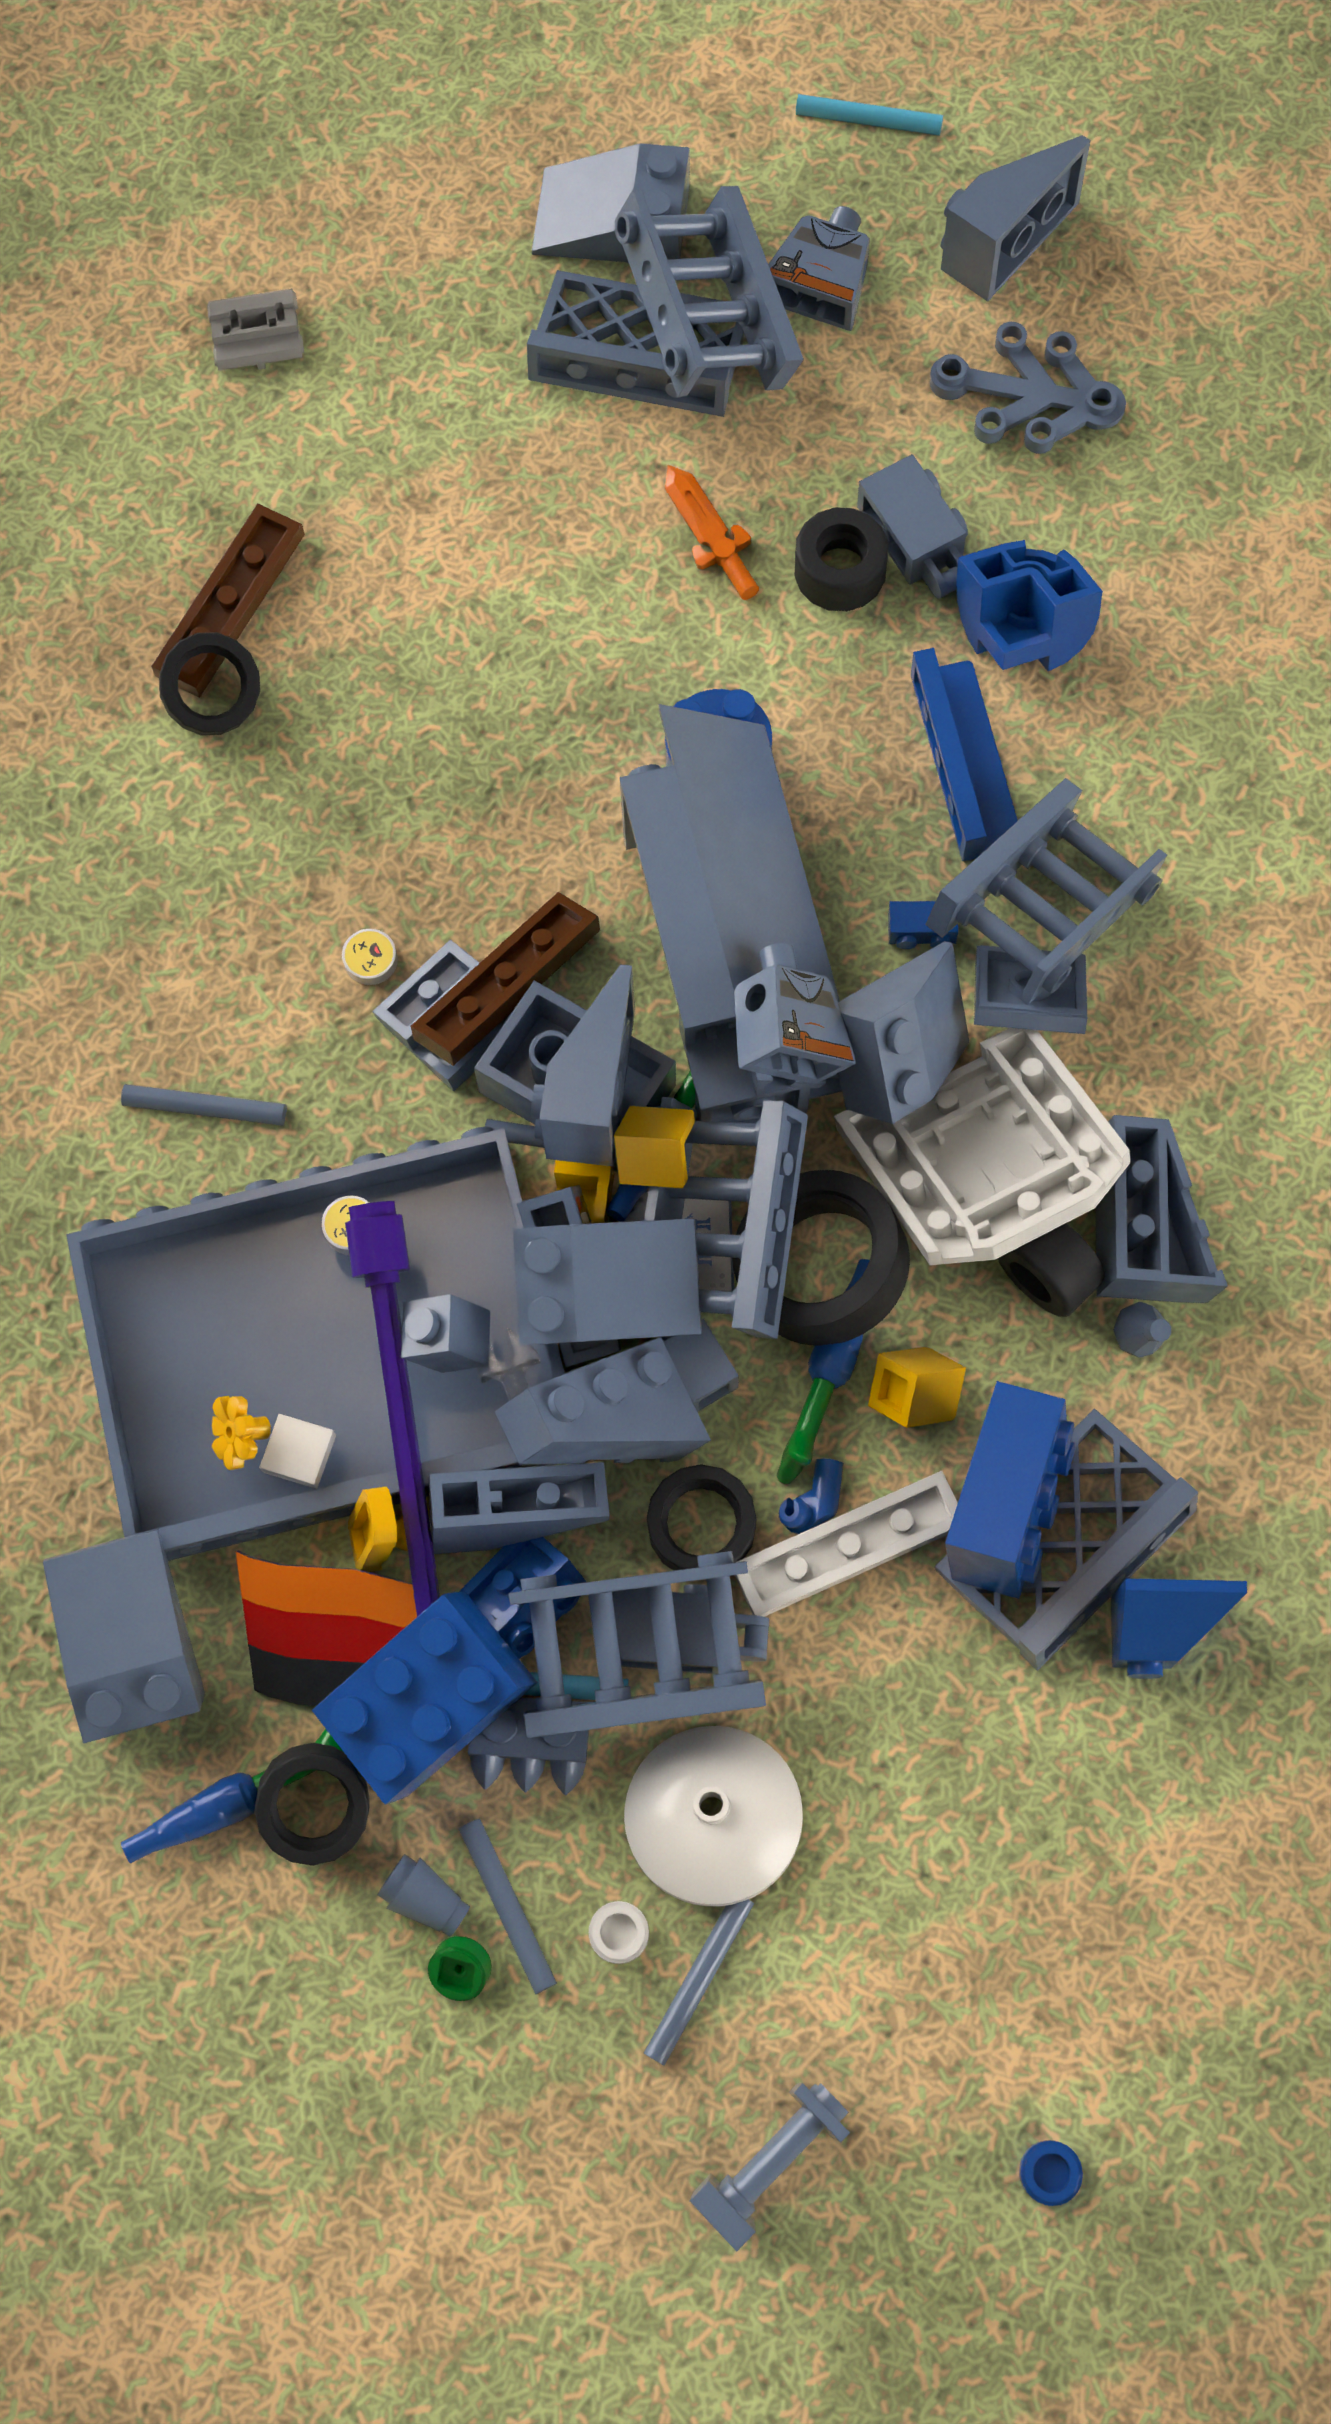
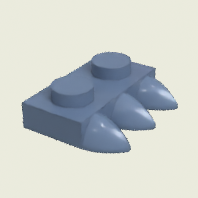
(527, 1756)

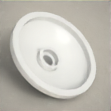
(721, 1855)

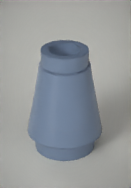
(423, 1896)

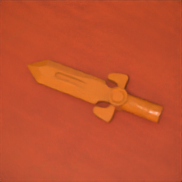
(710, 531)

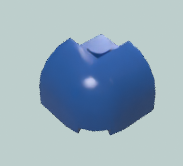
(1026, 604)

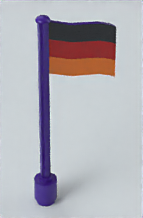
(323, 1623)

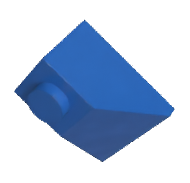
(1164, 1619)

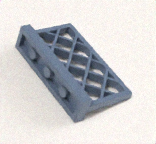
(615, 369)
(1113, 1559)

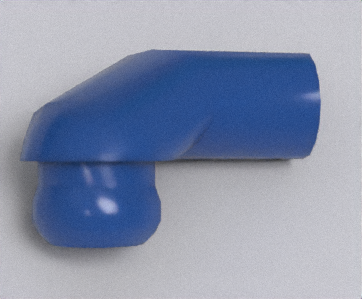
(818, 1503)

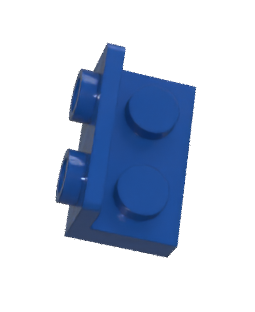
(502, 1575)

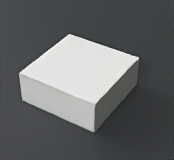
(297, 1451)

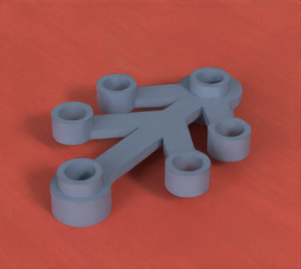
(1034, 392)

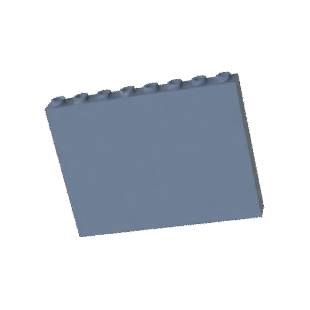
(262, 1308)

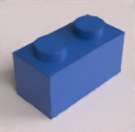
(908, 925)

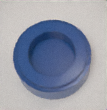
(1050, 2173)

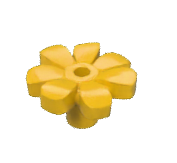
(236, 1431)

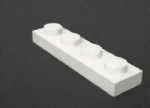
(848, 1545)

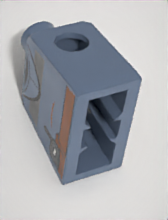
(823, 268)
(790, 1021)

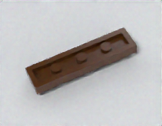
(234, 591)
(503, 977)

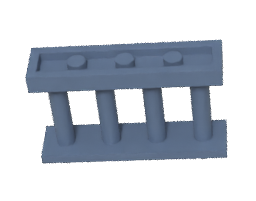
(737, 262)
(1026, 845)
(770, 1215)
(672, 1693)
(731, 2201)

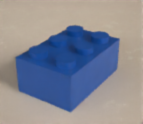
(1010, 1490)
(424, 1696)

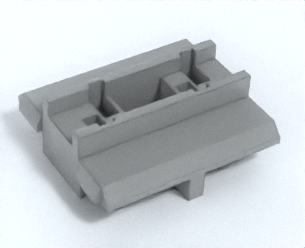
(255, 329)

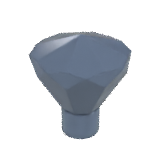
(1141, 1329)

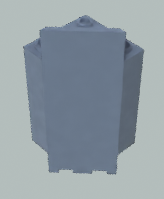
(721, 891)

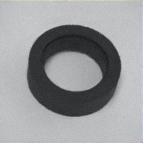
(881, 1282)

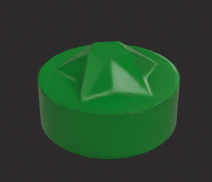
(459, 1968)

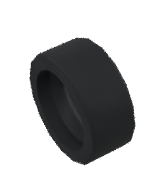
(222, 646)
(692, 1479)
(305, 1849)

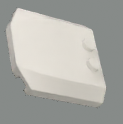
(993, 1155)

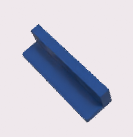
(963, 752)

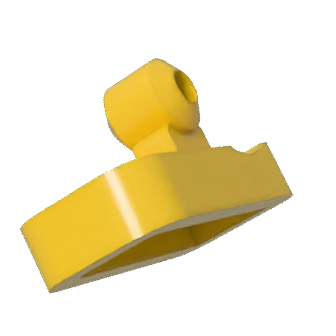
(375, 1529)

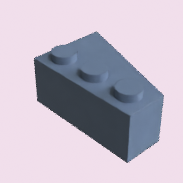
(1149, 1224)
(606, 1411)

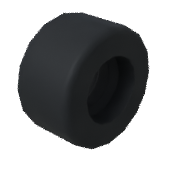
(834, 587)
(1055, 1270)

